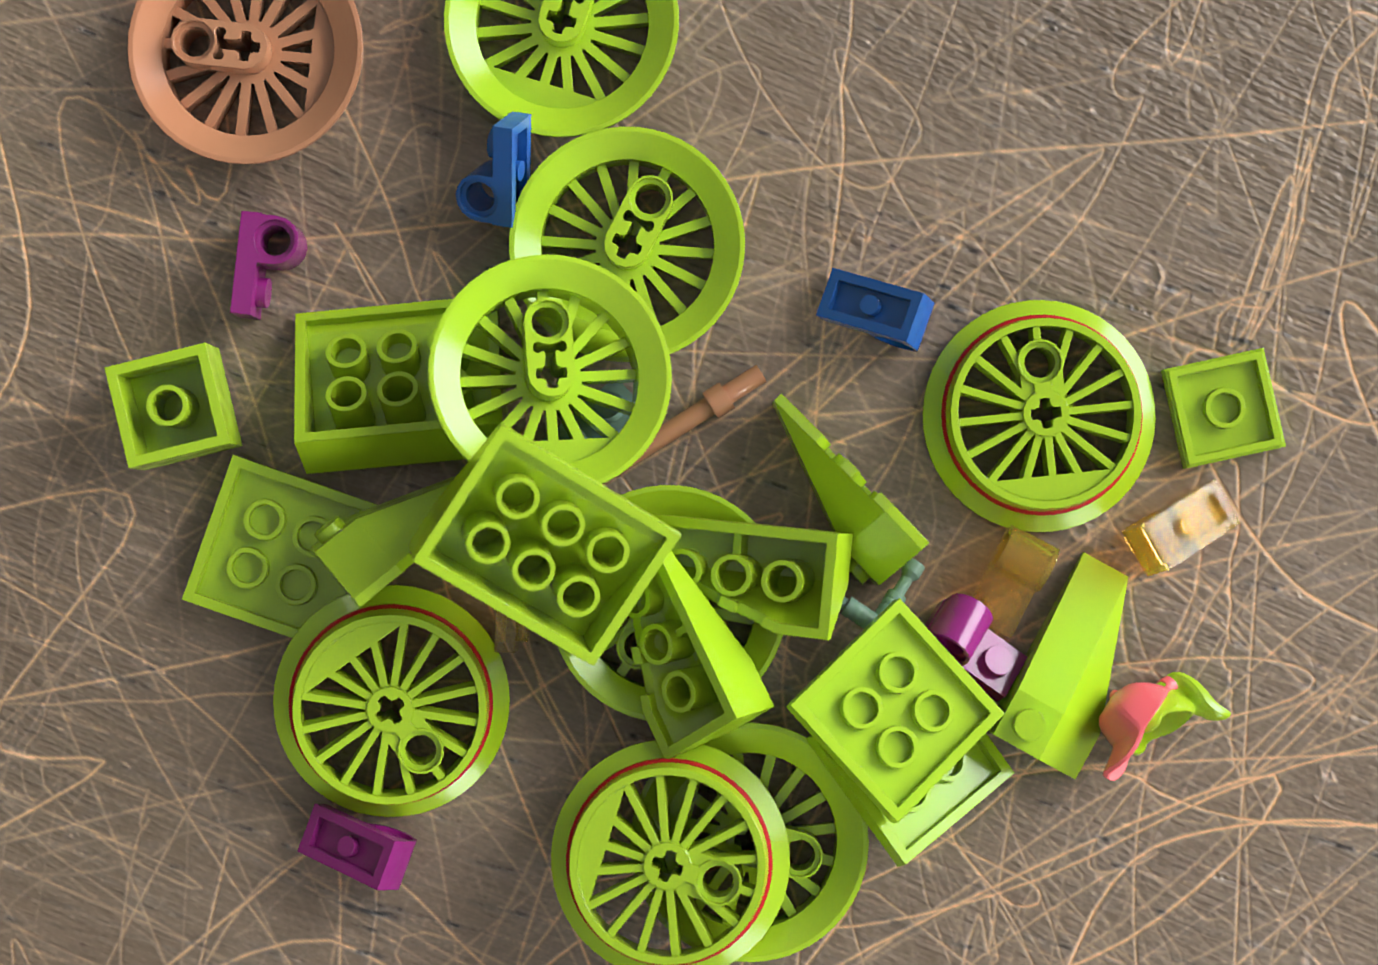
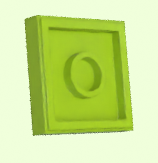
(1223, 408)

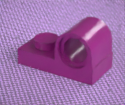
(250, 287)
(963, 630)
(357, 849)

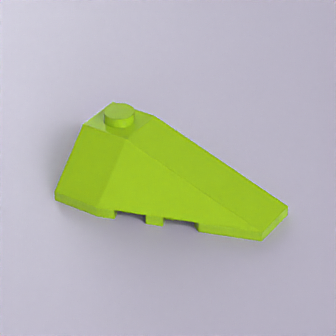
(881, 533)
(373, 544)
(768, 573)
(691, 665)
(1068, 670)

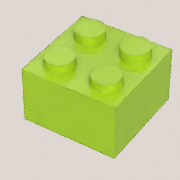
(173, 406)

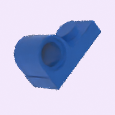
(506, 174)
(877, 308)

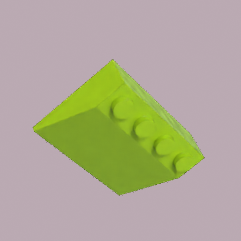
(368, 390)
(543, 543)

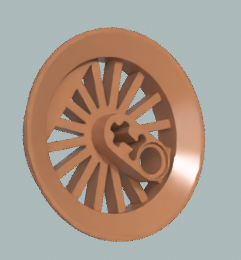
(331, 80)

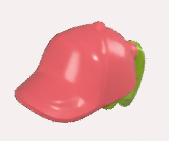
(1149, 712)

